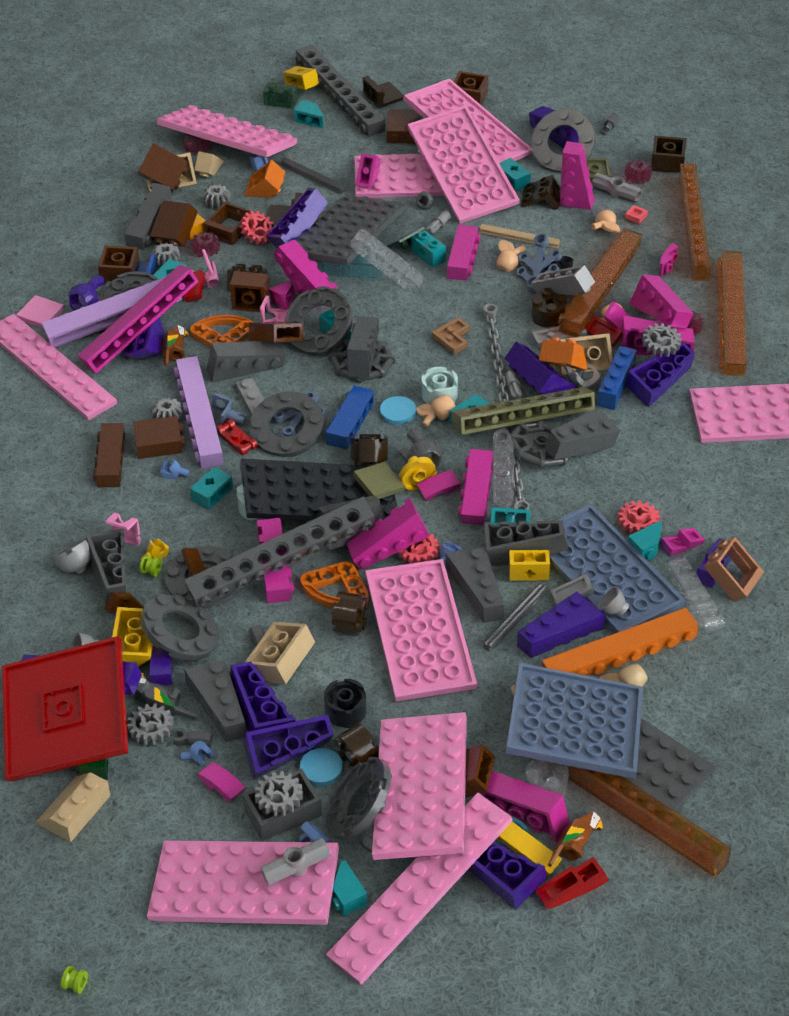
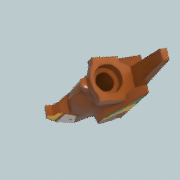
(173, 344)
(575, 837)

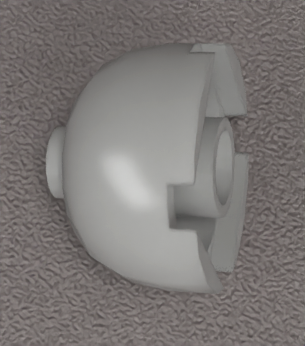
(74, 557)

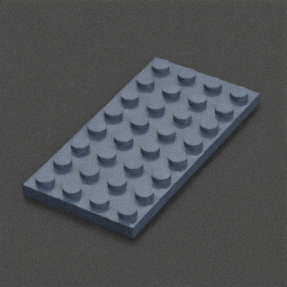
(610, 562)

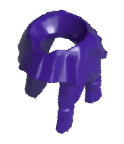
(87, 293)

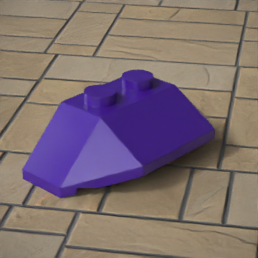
(147, 343)

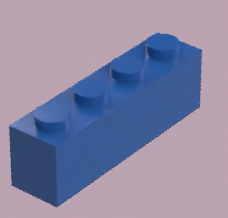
(615, 379)
(349, 417)

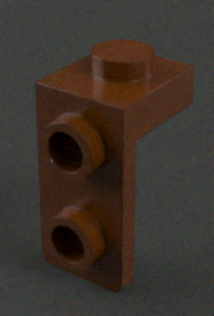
(193, 561)
(121, 599)

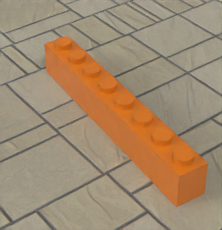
(626, 645)

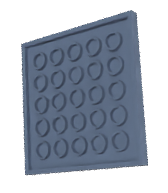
(575, 720)

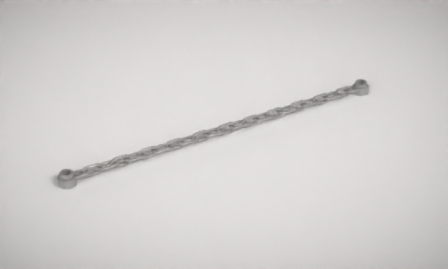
(490, 312)

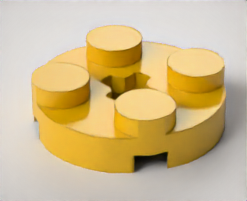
(415, 465)

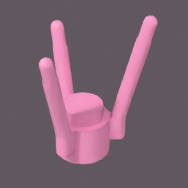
(211, 277)

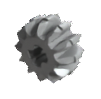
(215, 196)
(164, 252)
(166, 408)

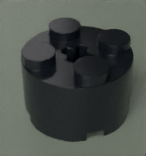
(345, 703)

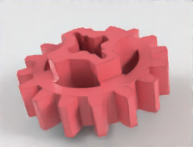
(256, 227)
(637, 516)
(421, 551)

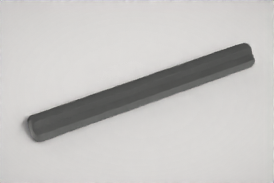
(313, 175)
(514, 617)

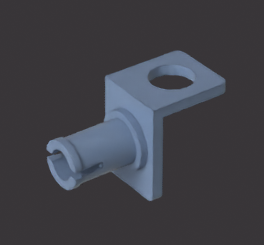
(227, 410)

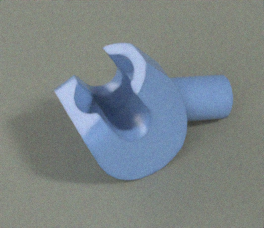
(171, 470)
(447, 548)
(197, 752)

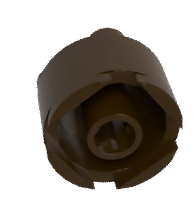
(548, 307)
(369, 449)
(349, 613)
(356, 745)

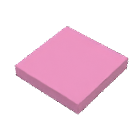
(40, 310)

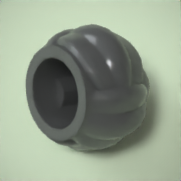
(424, 200)

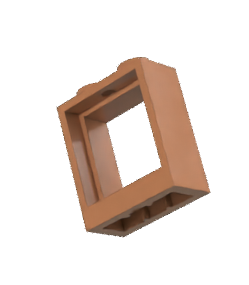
(743, 560)

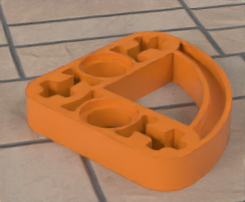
(201, 330)
(339, 575)

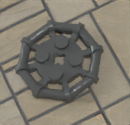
(378, 371)
(534, 443)

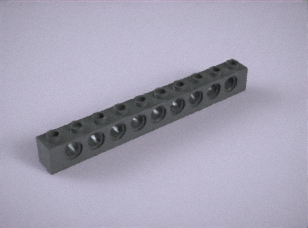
(341, 91)
(232, 567)

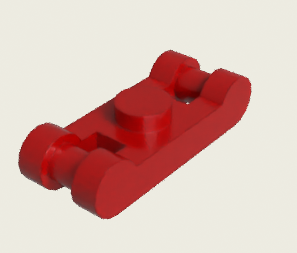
(236, 437)

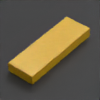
(526, 845)

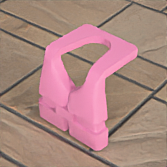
(279, 313)
(130, 527)

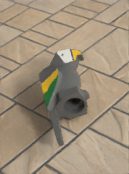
(156, 693)

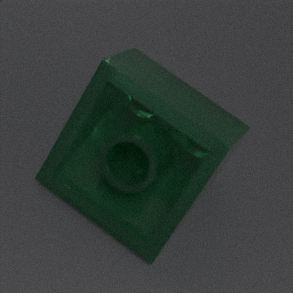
(281, 95)

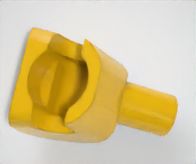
(157, 549)

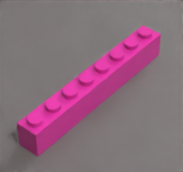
(138, 318)

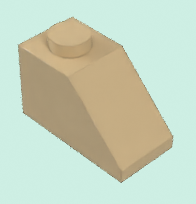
(207, 164)

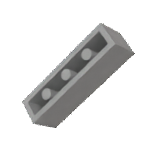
(565, 281)

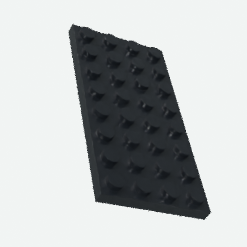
(298, 488)

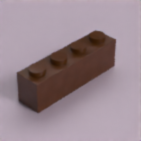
(110, 455)

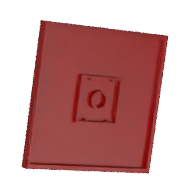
(64, 709)

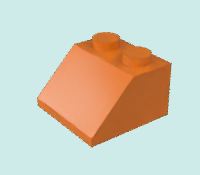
(265, 181)
(563, 353)

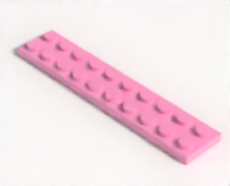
(54, 368)
(415, 894)

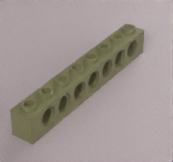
(523, 410)

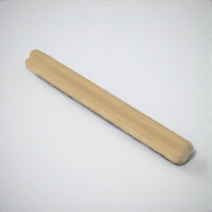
(515, 235)

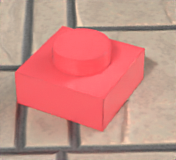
(636, 214)

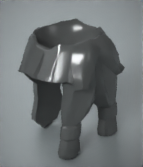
(422, 447)

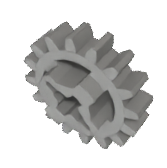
(661, 340)
(150, 724)
(278, 793)

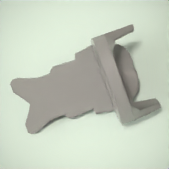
(575, 377)

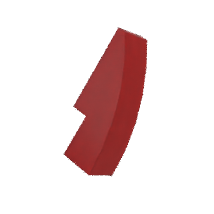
(572, 883)

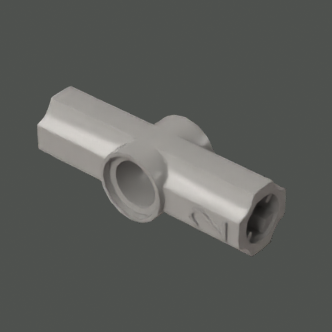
(617, 187)
(295, 861)

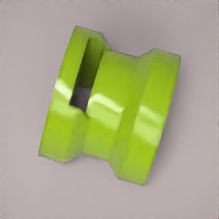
(150, 565)
(74, 979)

